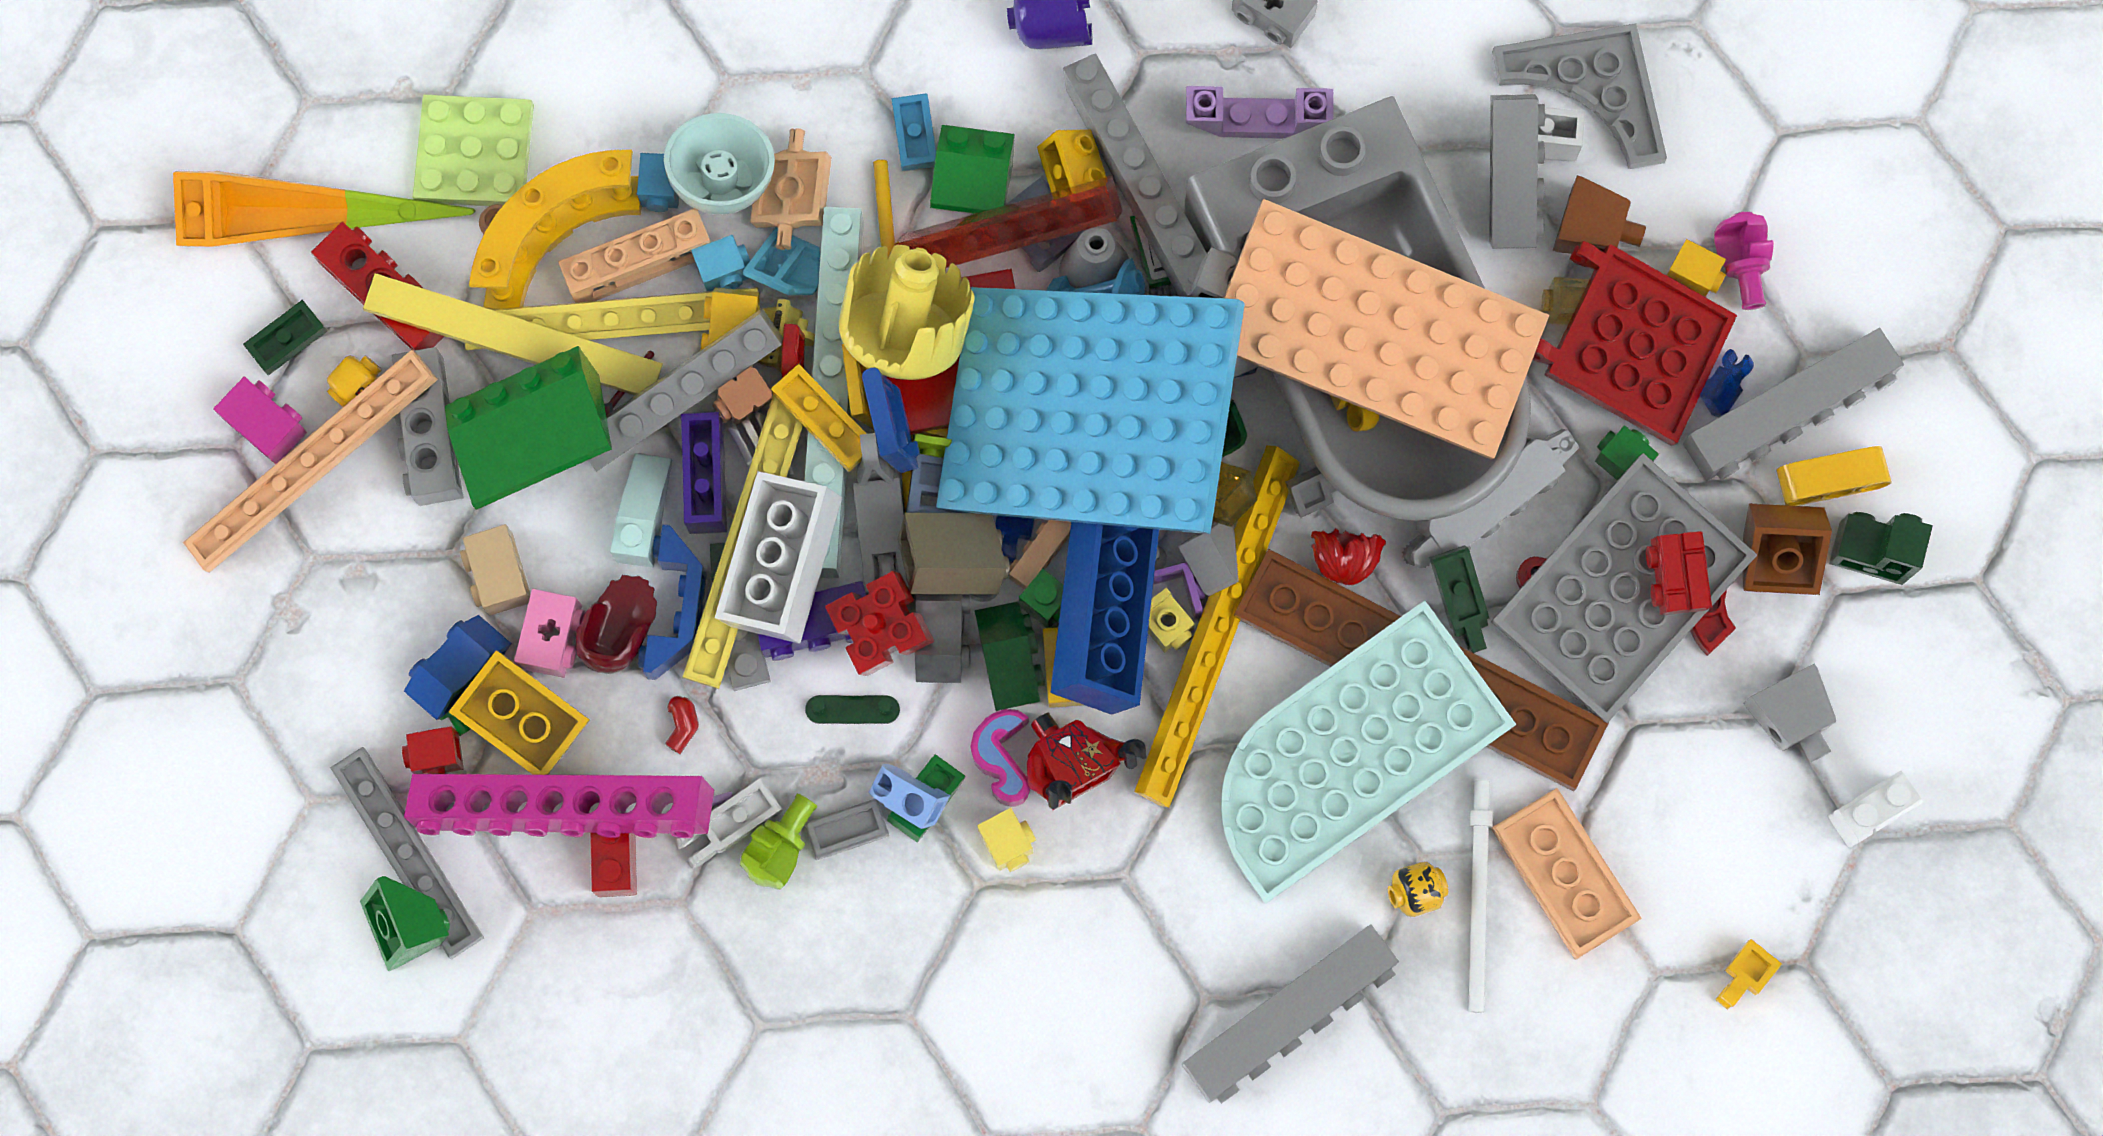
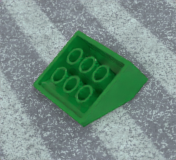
(528, 426)

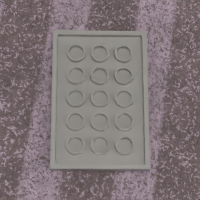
(1590, 602)

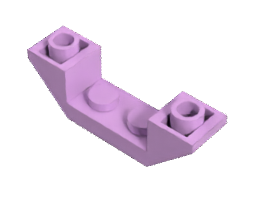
(1257, 116)

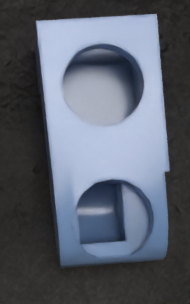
(908, 796)

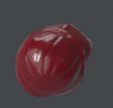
(616, 625)

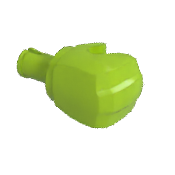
(776, 846)

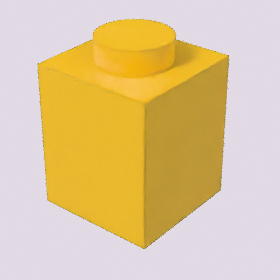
(1697, 268)

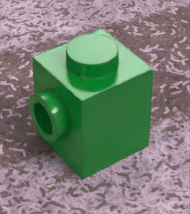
(1622, 450)
(1043, 599)

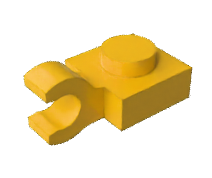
(1750, 971)

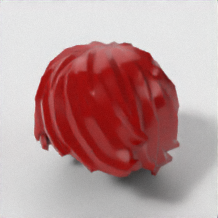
(1346, 556)

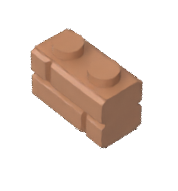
(741, 397)

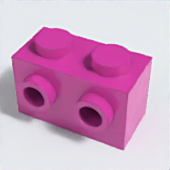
(260, 420)

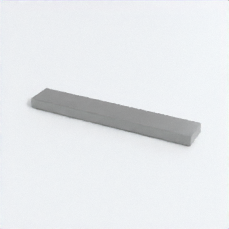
(404, 845)

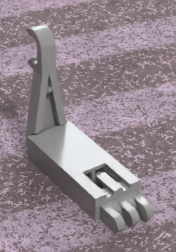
(878, 513)

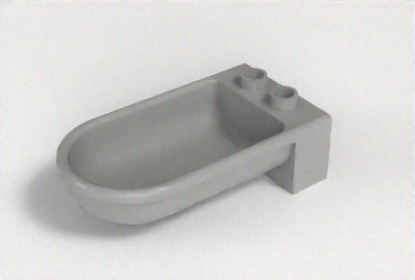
(1375, 185)

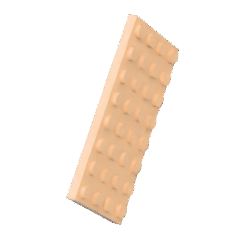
(1382, 329)

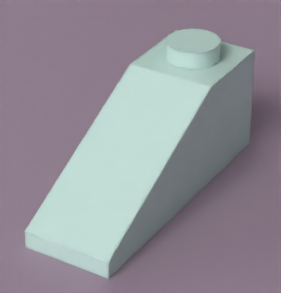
(641, 510)

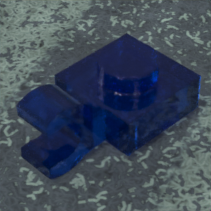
(1724, 386)
(1013, 530)

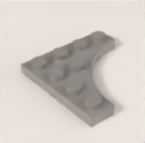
(1602, 72)

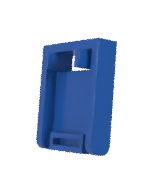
(890, 421)

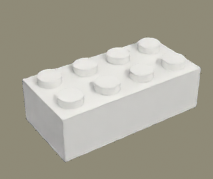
(778, 557)

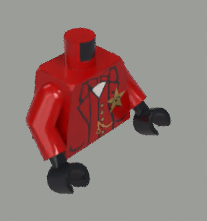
(1074, 759)

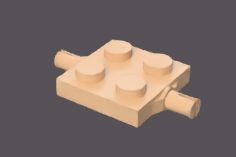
(795, 191)

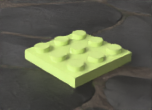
(472, 149)

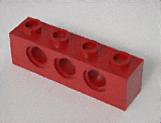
(336, 256)

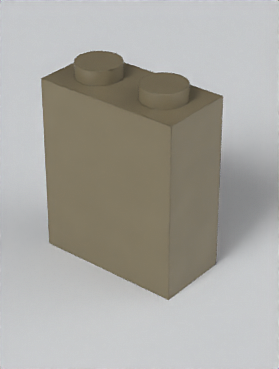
(952, 553)

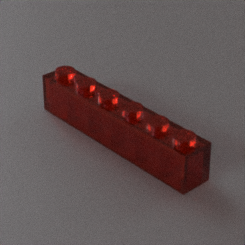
(1020, 223)

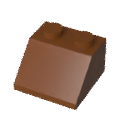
(1788, 546)

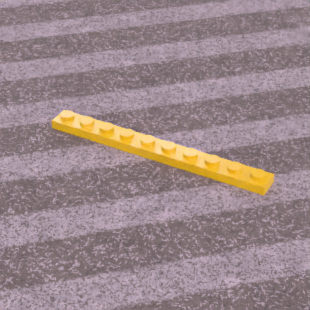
(1215, 634)

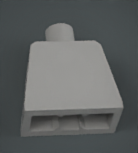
(1795, 712)

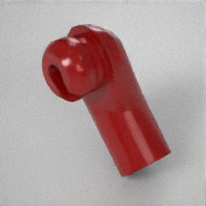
(685, 722)

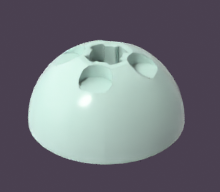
(719, 163)

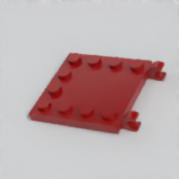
(1637, 342)

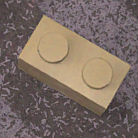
(496, 570)

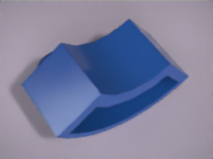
(447, 673)

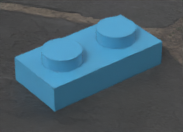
(914, 131)

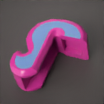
(995, 761)

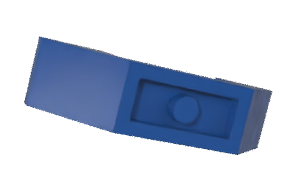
(661, 651)

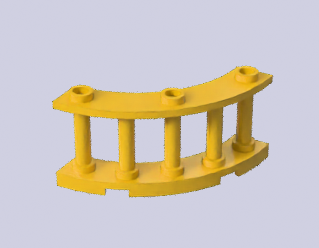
(545, 215)

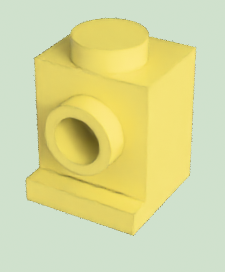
(1173, 636)

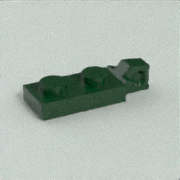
(1461, 595)

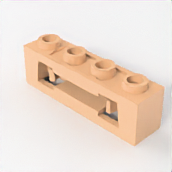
(634, 257)

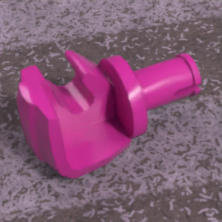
(1747, 254)

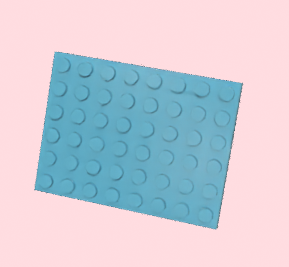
(1092, 408)

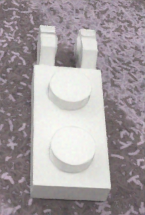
(734, 821)

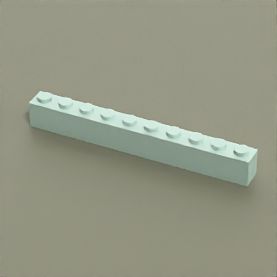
(839, 252)

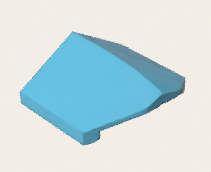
(786, 270)

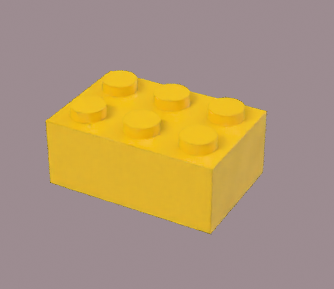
(519, 715)

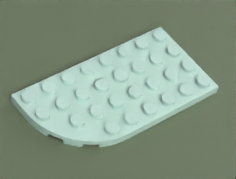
(1354, 749)

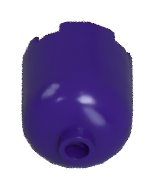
(1051, 23)

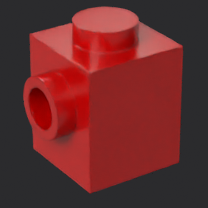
(433, 751)

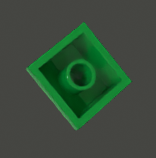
(971, 169)

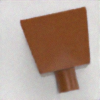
(1596, 217)

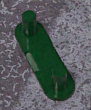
(852, 709)

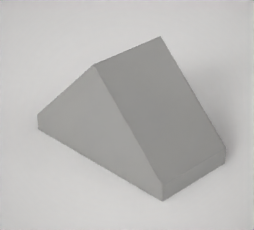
(1212, 558)

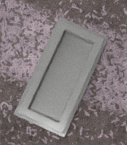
(846, 829)

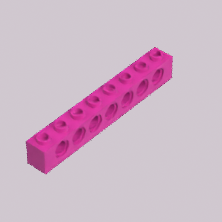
(433, 793)

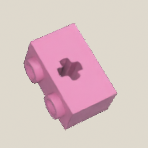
(542, 615)

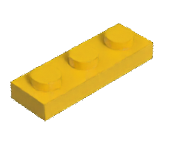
(821, 416)

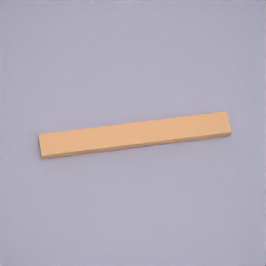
(310, 461)

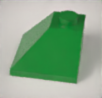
(403, 921)

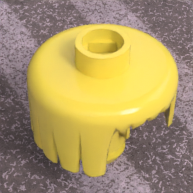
(905, 312)

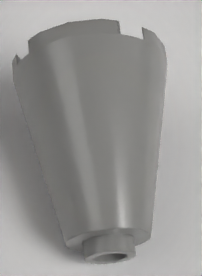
(1092, 258)

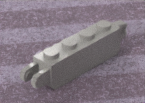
(1533, 474)

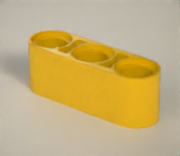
(1833, 476)

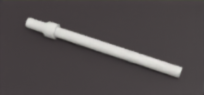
(1481, 820)

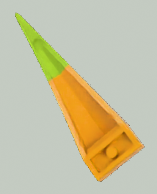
(240, 208)

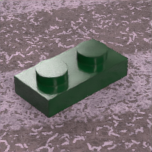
(285, 337)

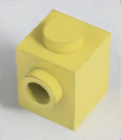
(1007, 840)

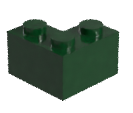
(1880, 549)
(1007, 650)

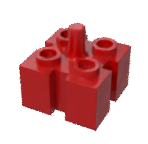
(879, 623)

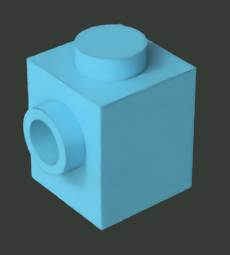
(721, 263)

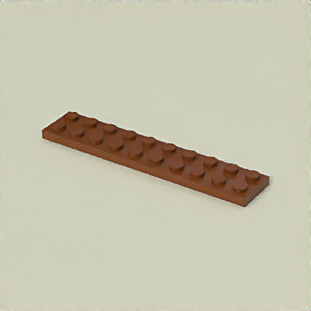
(1334, 621)

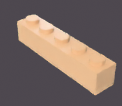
(1039, 552)

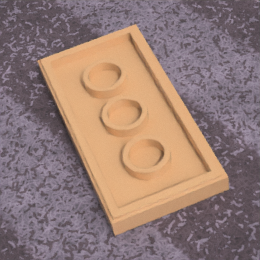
(1566, 873)

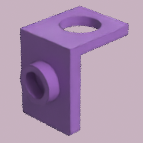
(1191, 585)

